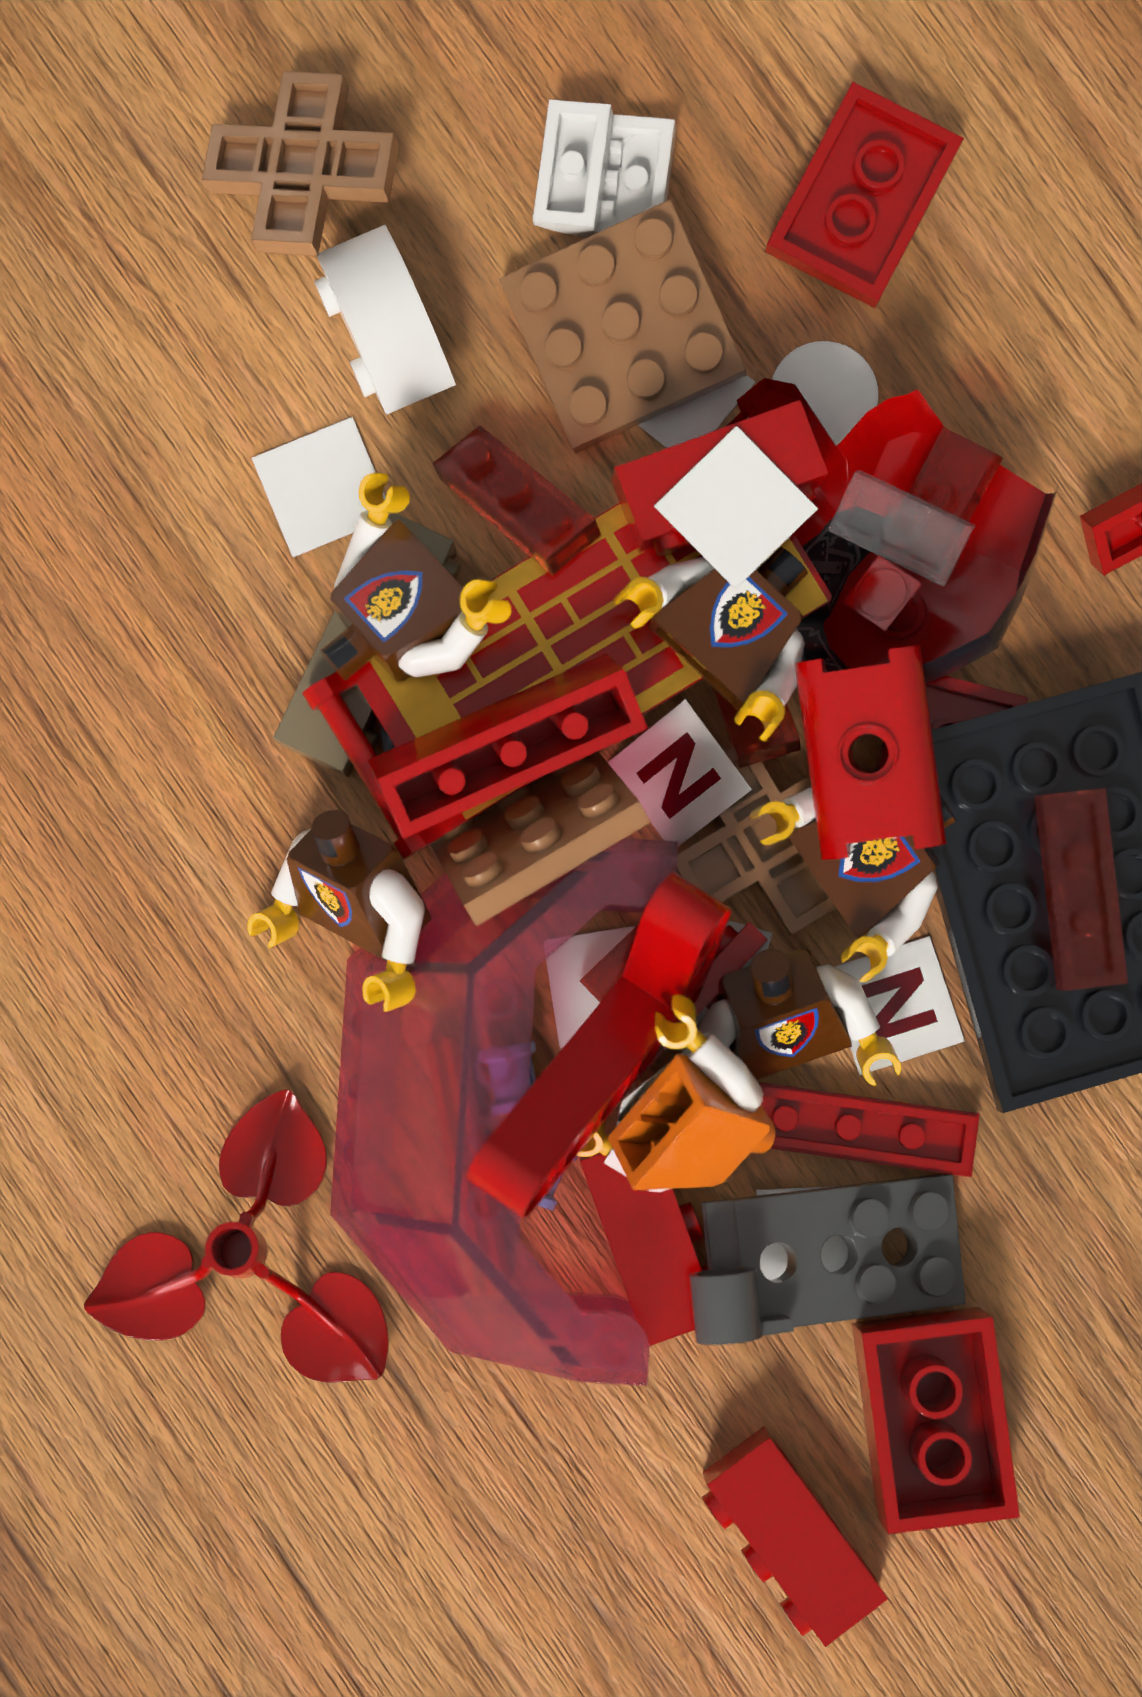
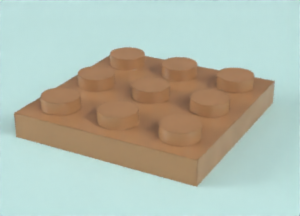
(623, 326)
(538, 835)

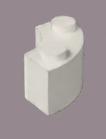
(385, 320)

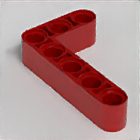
(607, 1052)

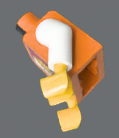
(693, 1118)

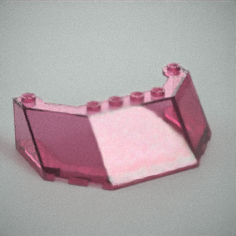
(429, 1091)

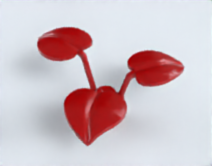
(152, 1282)

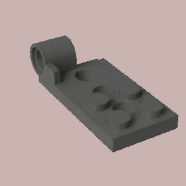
(741, 1305)

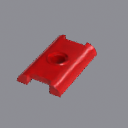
(859, 803)

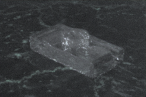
(901, 527)

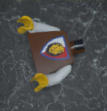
(402, 599)
(732, 637)
(876, 889)
(358, 892)
(793, 1013)

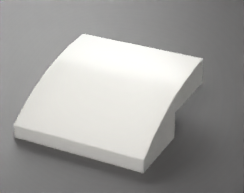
(600, 167)

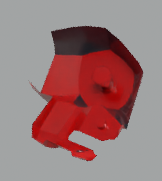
(883, 603)

